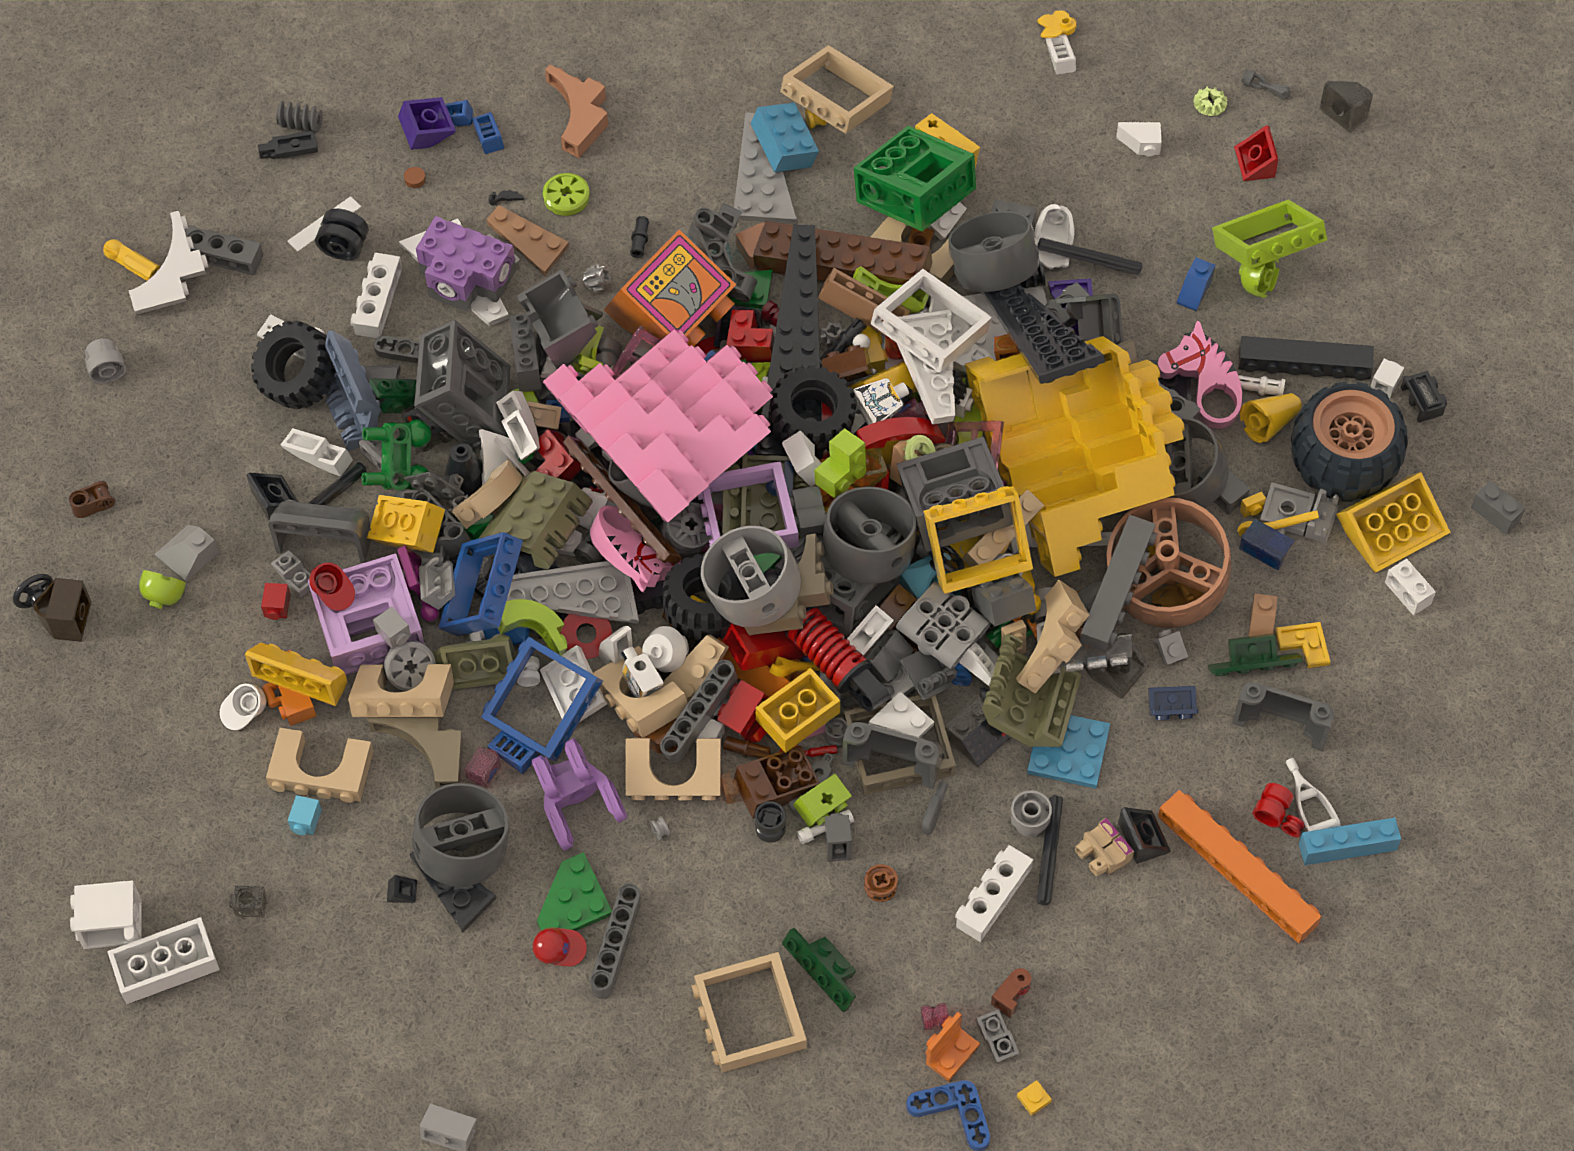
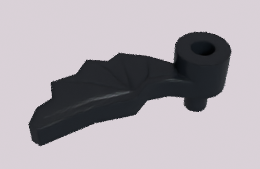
(504, 195)

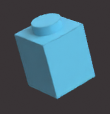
(304, 815)

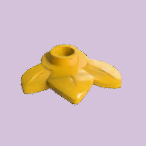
(1057, 24)

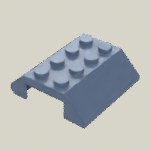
(356, 397)

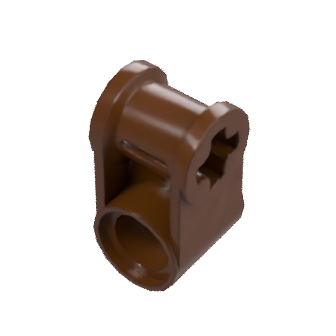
(92, 500)

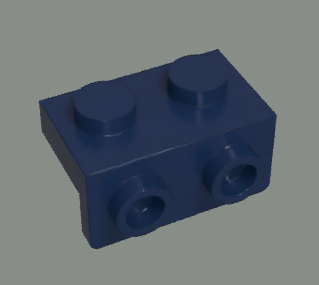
(1172, 701)

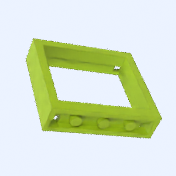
(1230, 235)

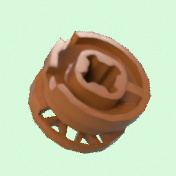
(880, 882)

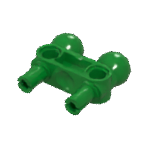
(396, 453)

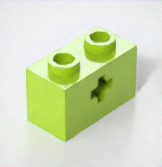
(811, 806)

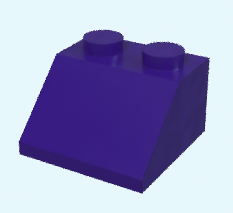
(425, 122)

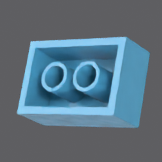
(784, 137)

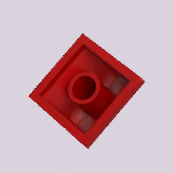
(1257, 156)

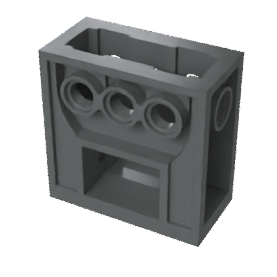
(461, 383)
(950, 473)
(850, 596)

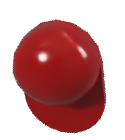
(332, 586)
(559, 946)

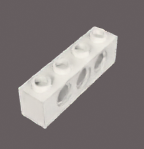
(378, 306)
(978, 924)

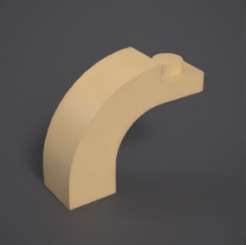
(492, 494)

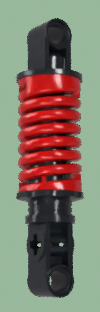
(835, 656)

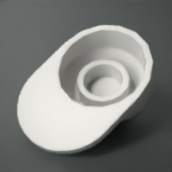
(242, 706)

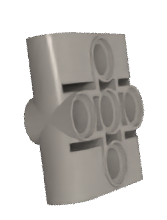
(945, 644)

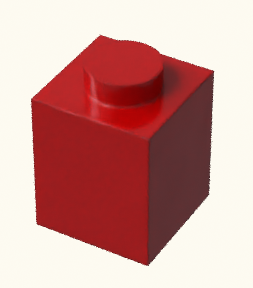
(275, 601)

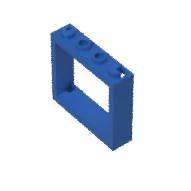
(465, 578)
(570, 719)

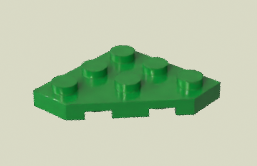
(574, 897)

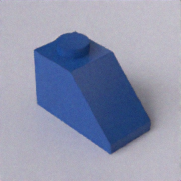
(1196, 284)

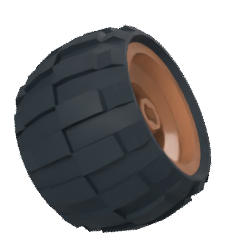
(1349, 419)

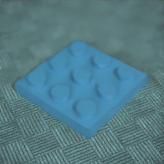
(1079, 756)

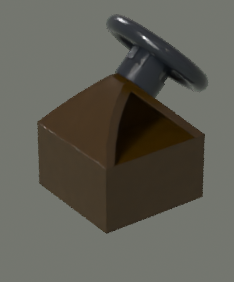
(60, 606)

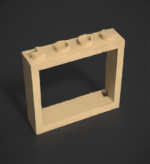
(850, 71)
(761, 1052)

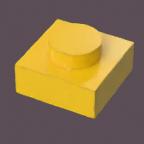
(1253, 505)
(1034, 1097)

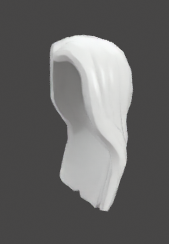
(1057, 225)

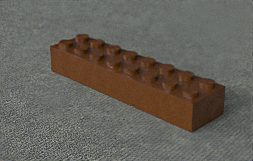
(886, 259)

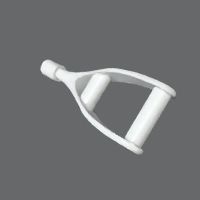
(1307, 794)

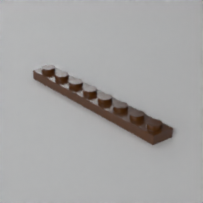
(625, 504)

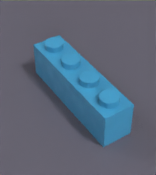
(1349, 841)

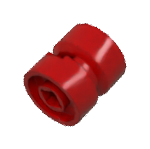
(1272, 805)

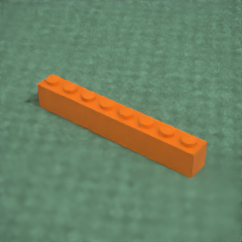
(1239, 866)

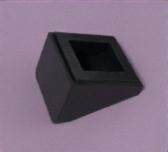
(401, 890)

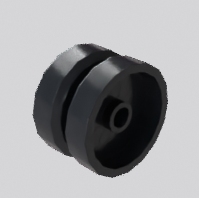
(341, 234)

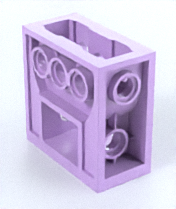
(370, 600)

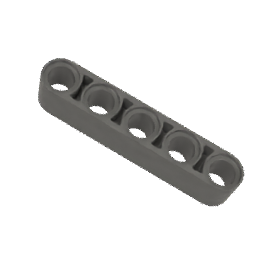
(698, 722)
(617, 951)

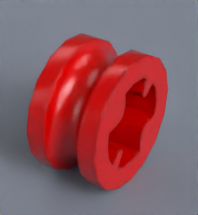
(1292, 826)

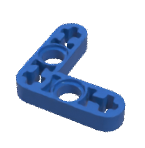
(955, 1101)

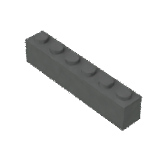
(1118, 582)

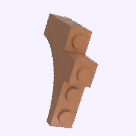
(586, 115)

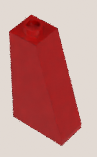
(759, 649)

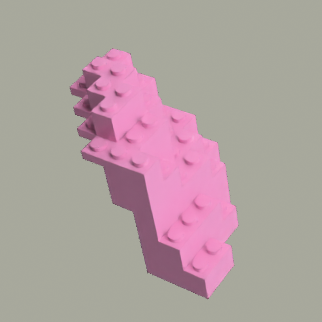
(669, 417)

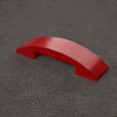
(898, 429)

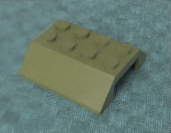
(752, 503)
(540, 514)
(1019, 712)

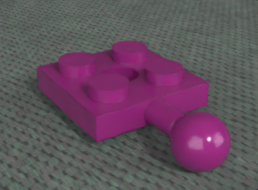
(410, 565)

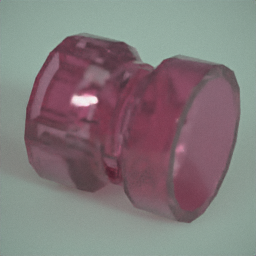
(934, 1015)

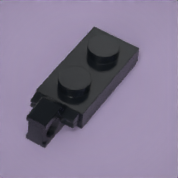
(289, 145)

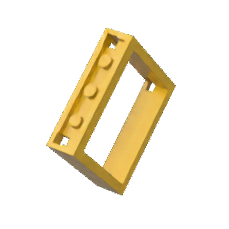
(986, 571)

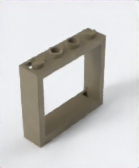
(903, 776)

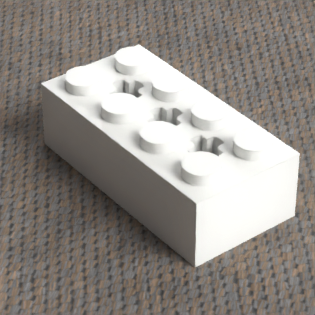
(152, 950)

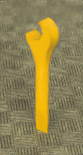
(1282, 523)
(785, 667)

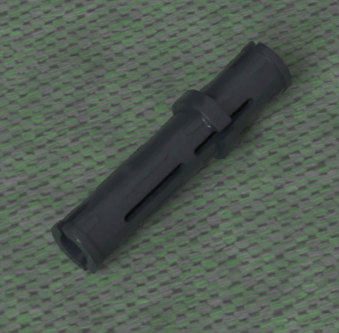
(846, 337)

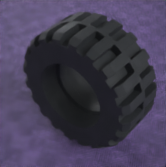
(272, 358)
(818, 385)
(691, 616)

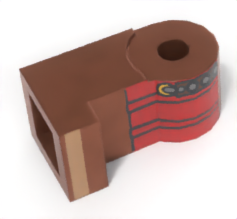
(1016, 984)

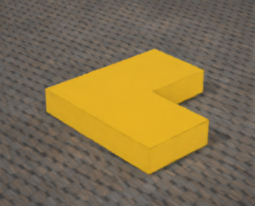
(1309, 638)

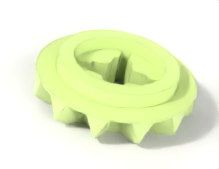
(1204, 105)
(919, 443)

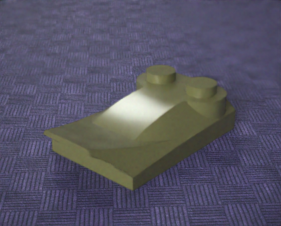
(477, 661)

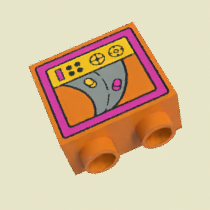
(673, 292)

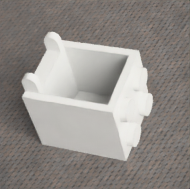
(106, 914)

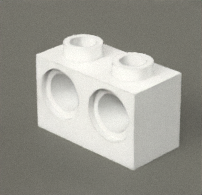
(1410, 587)

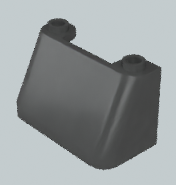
(559, 317)
(1312, 713)
(865, 737)

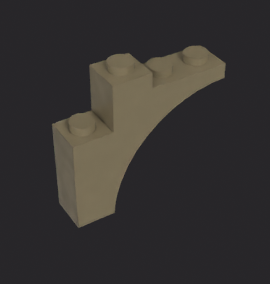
(814, 590)
(439, 747)

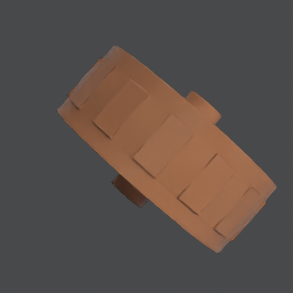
(1169, 561)

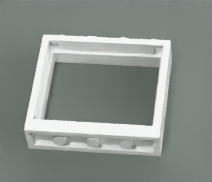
(918, 343)

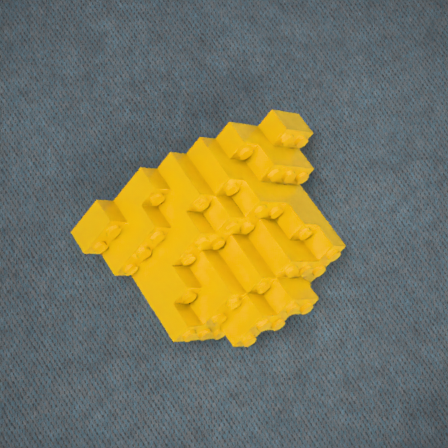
(1079, 443)

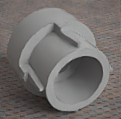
(104, 361)
(1030, 802)

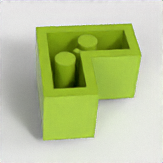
(843, 466)

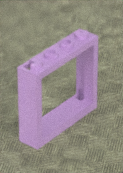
(747, 477)

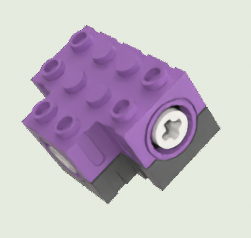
(463, 264)

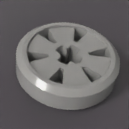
(398, 657)

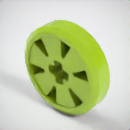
(571, 203)

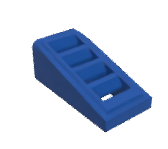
(463, 112)
(494, 140)
(520, 765)

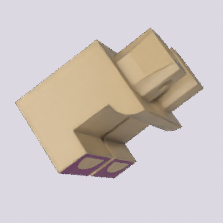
(1107, 848)

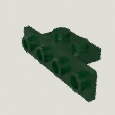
(398, 393)
(1254, 653)
(824, 965)

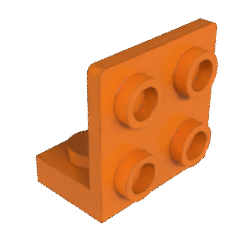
(950, 1048)

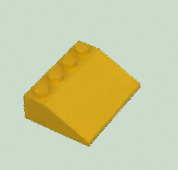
(1394, 522)

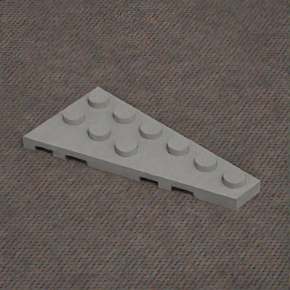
(759, 189)
(582, 590)

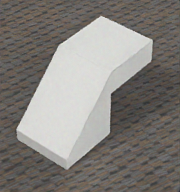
(802, 456)

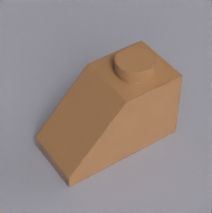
(1262, 614)

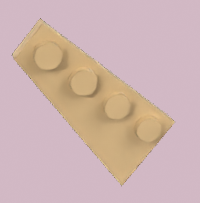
(697, 665)

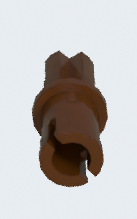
(746, 747)

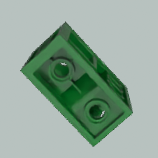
(920, 178)

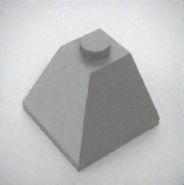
(188, 551)

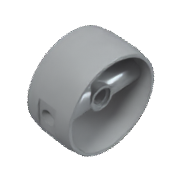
(736, 551)

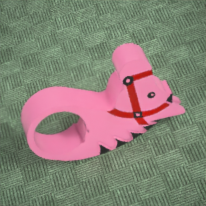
(1205, 360)
(625, 550)

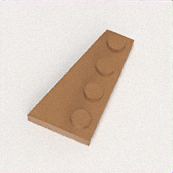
(532, 241)

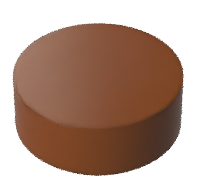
(414, 177)

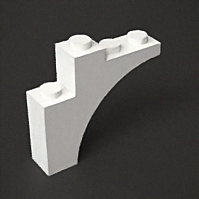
(180, 264)

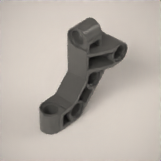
(713, 231)
(450, 534)

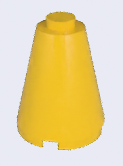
(1269, 415)

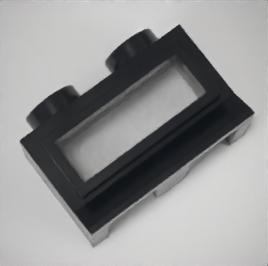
(1425, 395)

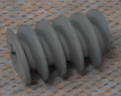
(299, 118)

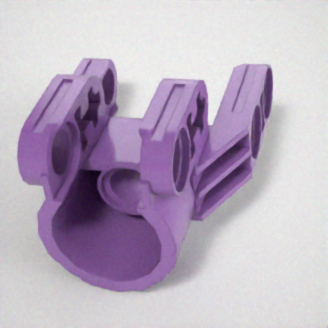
(570, 784)

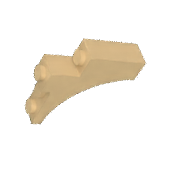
(1058, 639)

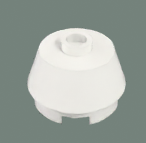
(666, 648)

